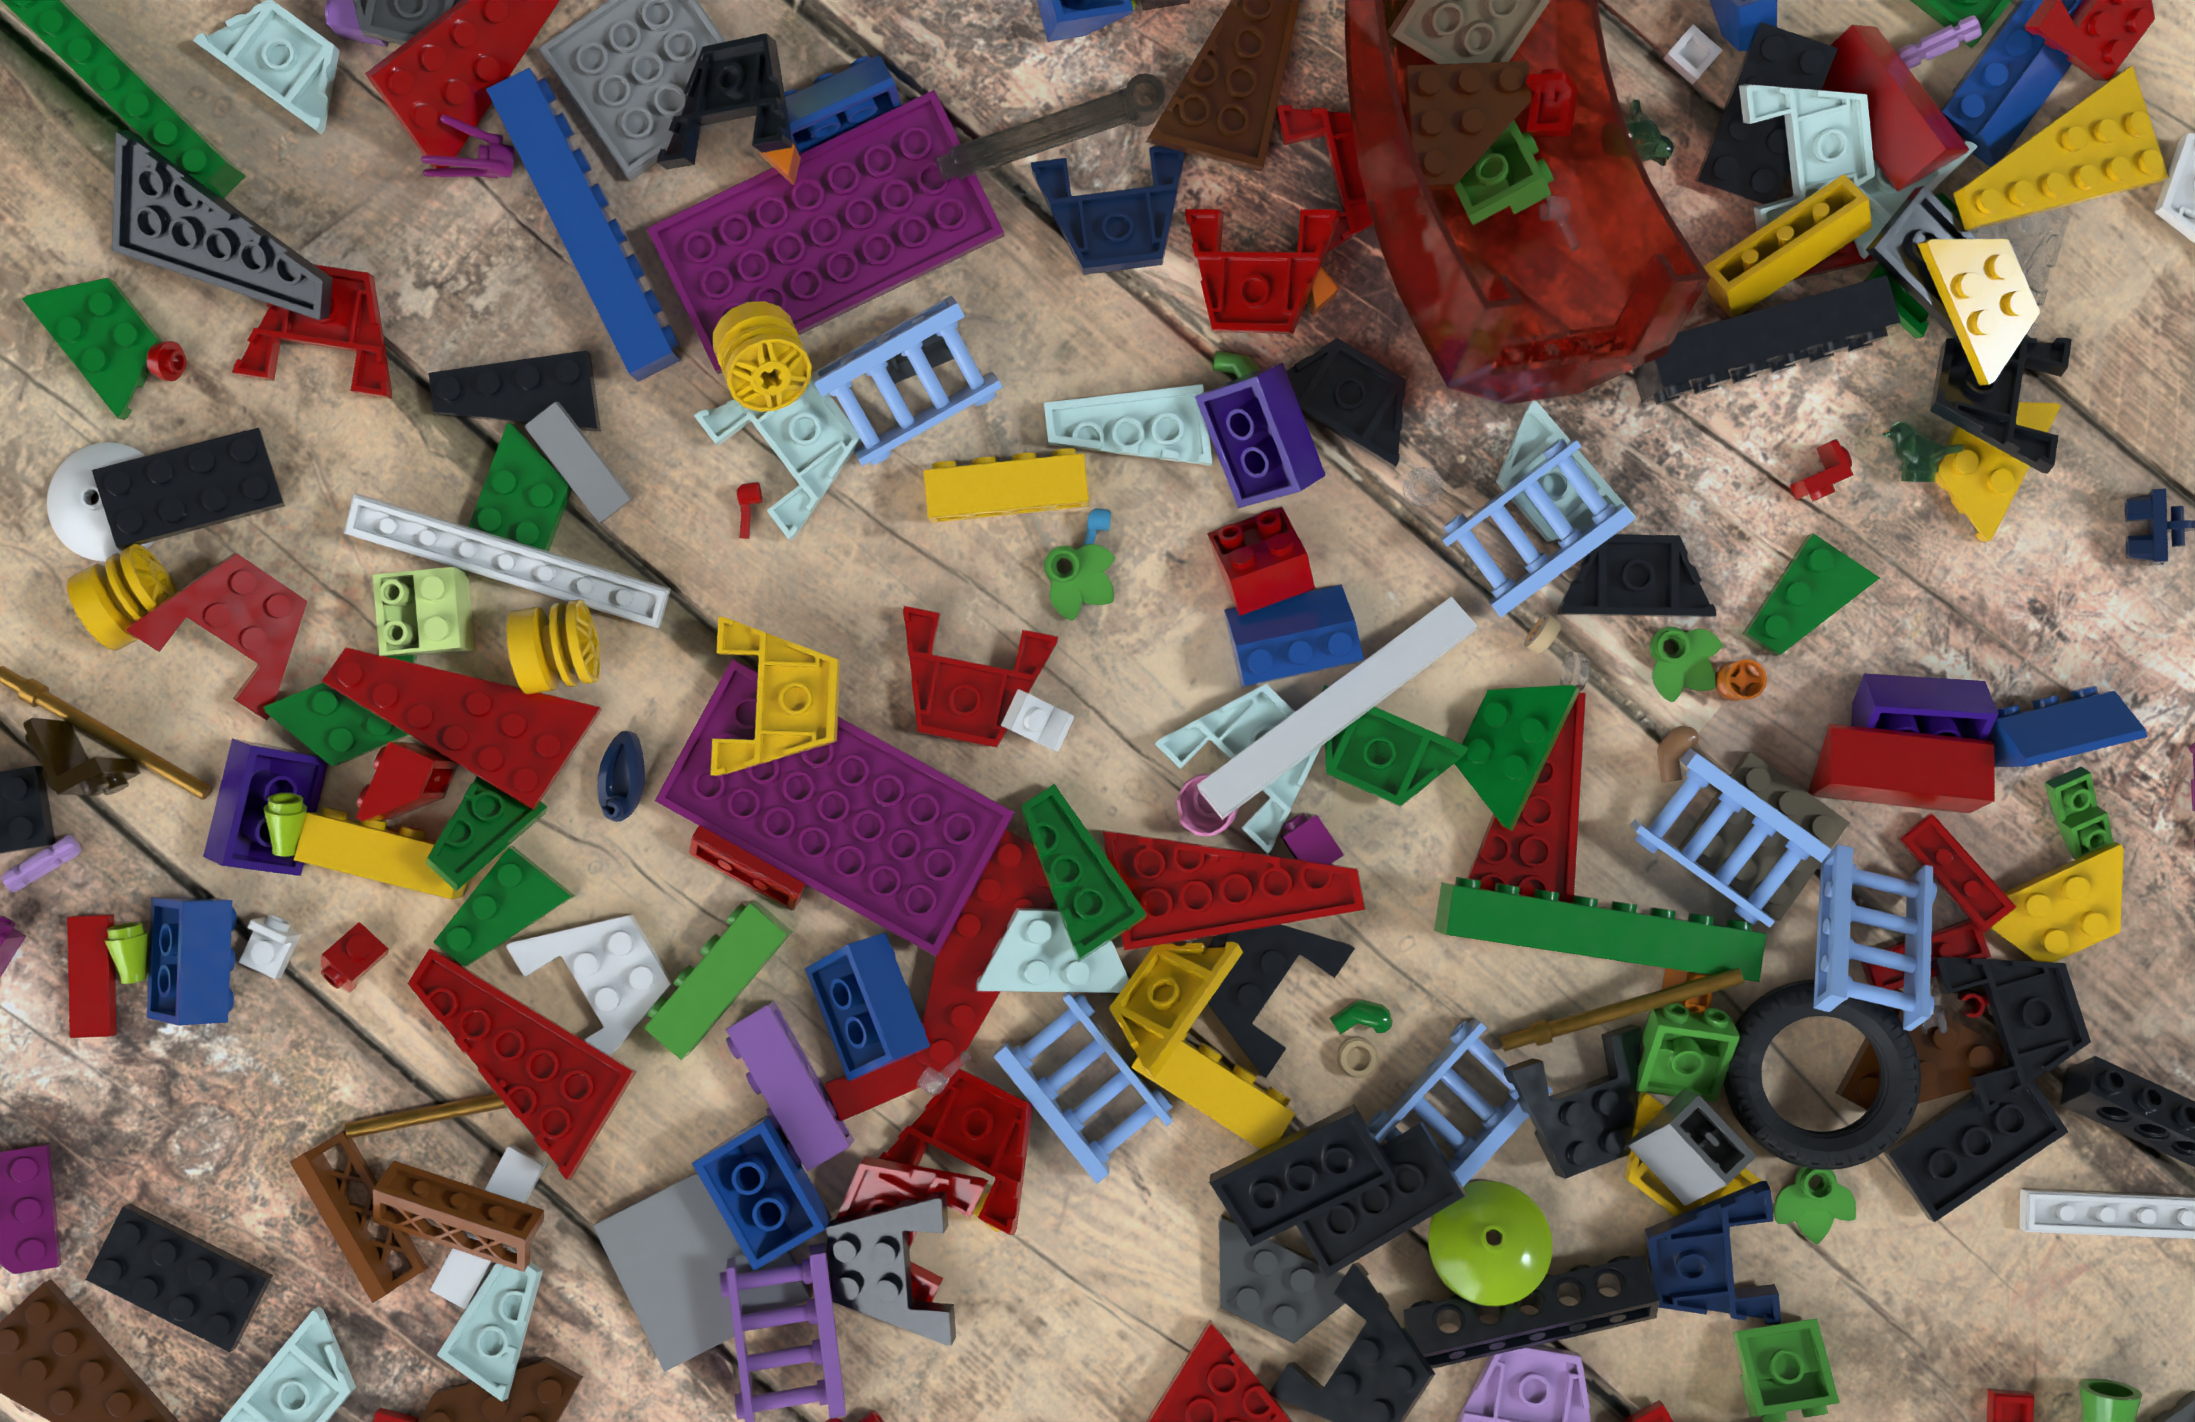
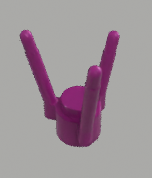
(491, 160)

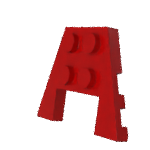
(2096, 34)
(1336, 127)
(1258, 288)
(351, 326)
(242, 610)
(966, 697)
(982, 1129)
(887, 1183)

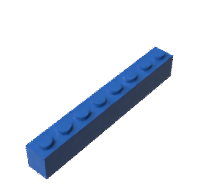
(584, 225)

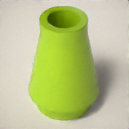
(285, 821)
(128, 950)

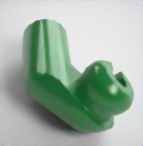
(1364, 1013)

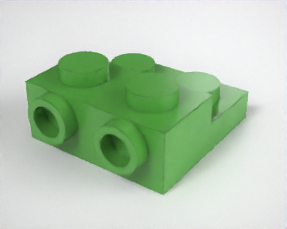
(1505, 177)
(1686, 1051)
(1785, 1370)

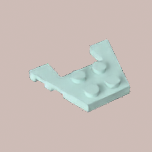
(1824, 134)
(807, 436)
(1232, 731)

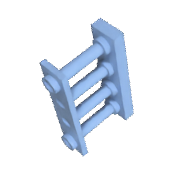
(872, 360)
(1572, 542)
(1733, 798)
(1837, 948)
(1044, 1091)
(1497, 1122)

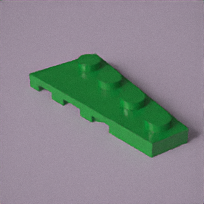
(1083, 882)

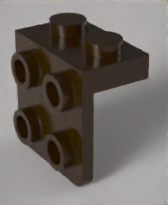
(67, 765)

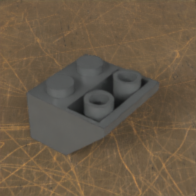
(1691, 1148)

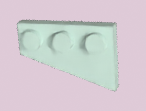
(493, 1329)

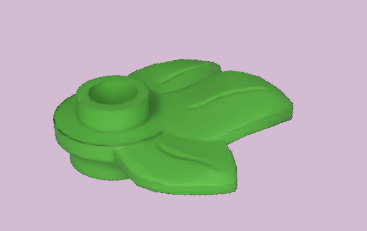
(1083, 583)
(1688, 664)
(1814, 1207)

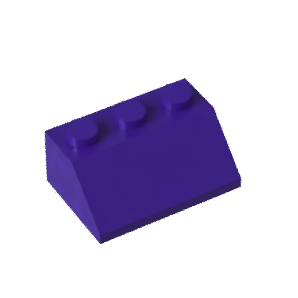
(1260, 436)
(1924, 705)
(239, 824)

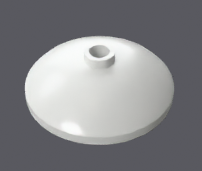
(69, 505)

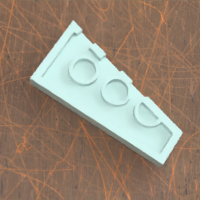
(1140, 424)

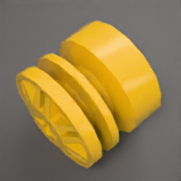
(761, 356)
(119, 593)
(553, 646)

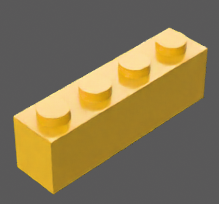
(1788, 246)
(1006, 487)
(371, 852)
(1223, 1093)

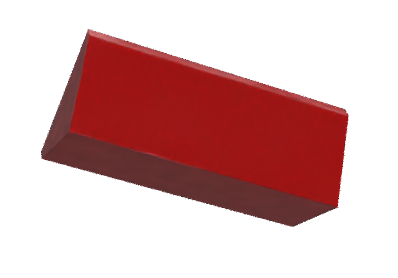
(1905, 124)
(1905, 769)

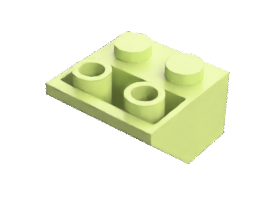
(423, 612)

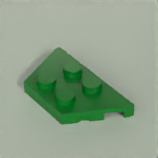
(100, 336)
(521, 494)
(333, 723)
(1511, 744)
(1389, 756)

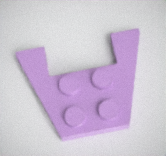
(1529, 1387)

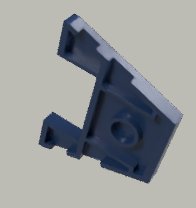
(1117, 226)
(1693, 1258)

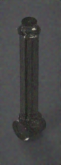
(1055, 129)

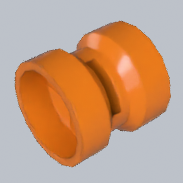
(1749, 678)

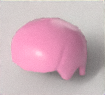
(1197, 813)

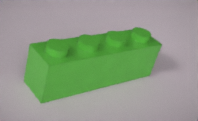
(718, 979)

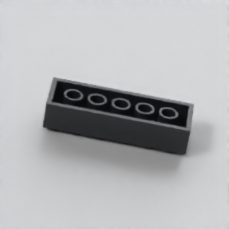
(1770, 340)

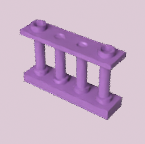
(821, 1350)

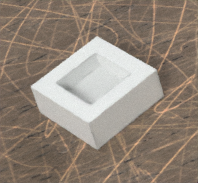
(1692, 54)

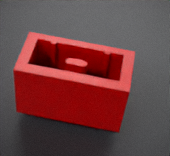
(1261, 560)
(404, 781)

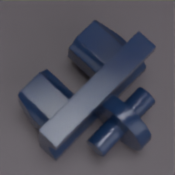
(2154, 510)

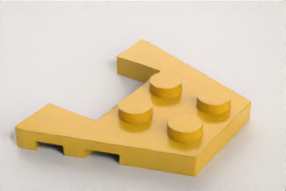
(793, 703)

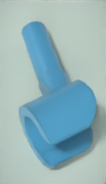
(1097, 520)

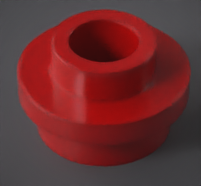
(166, 360)

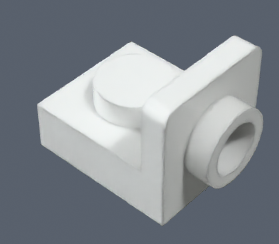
(1037, 720)
(270, 945)

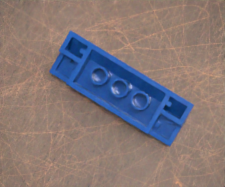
(2006, 84)

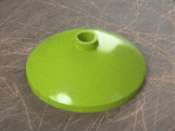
(1484, 1271)

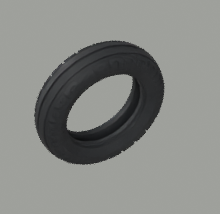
(1839, 1148)

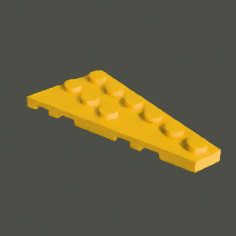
(2080, 156)

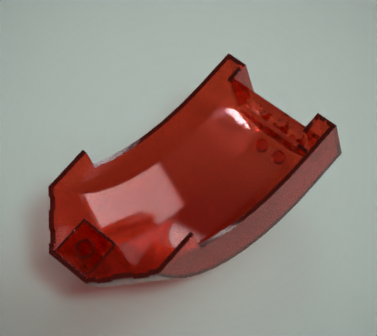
(1507, 297)

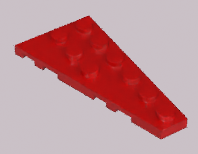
(453, 65)
(479, 724)
(1544, 840)
(1219, 890)
(953, 1003)
(536, 1067)
(1216, 1387)

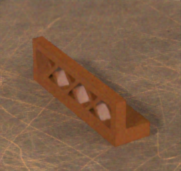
(456, 1208)
(345, 1222)

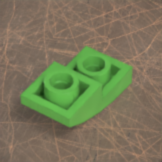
(2076, 811)

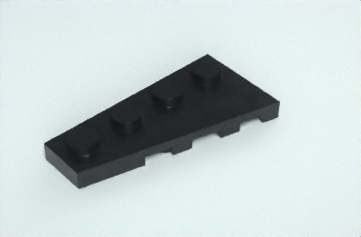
(519, 389)

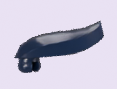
(621, 777)

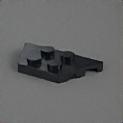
(1352, 398)
(1637, 579)

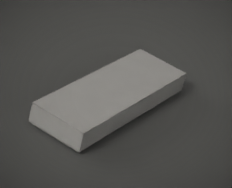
(578, 462)

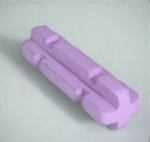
(1940, 41)
(41, 863)

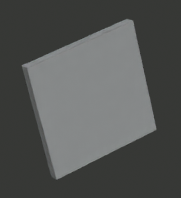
(630, 72)
(670, 1267)

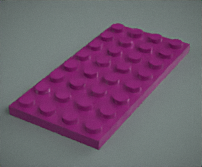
(847, 231)
(843, 817)

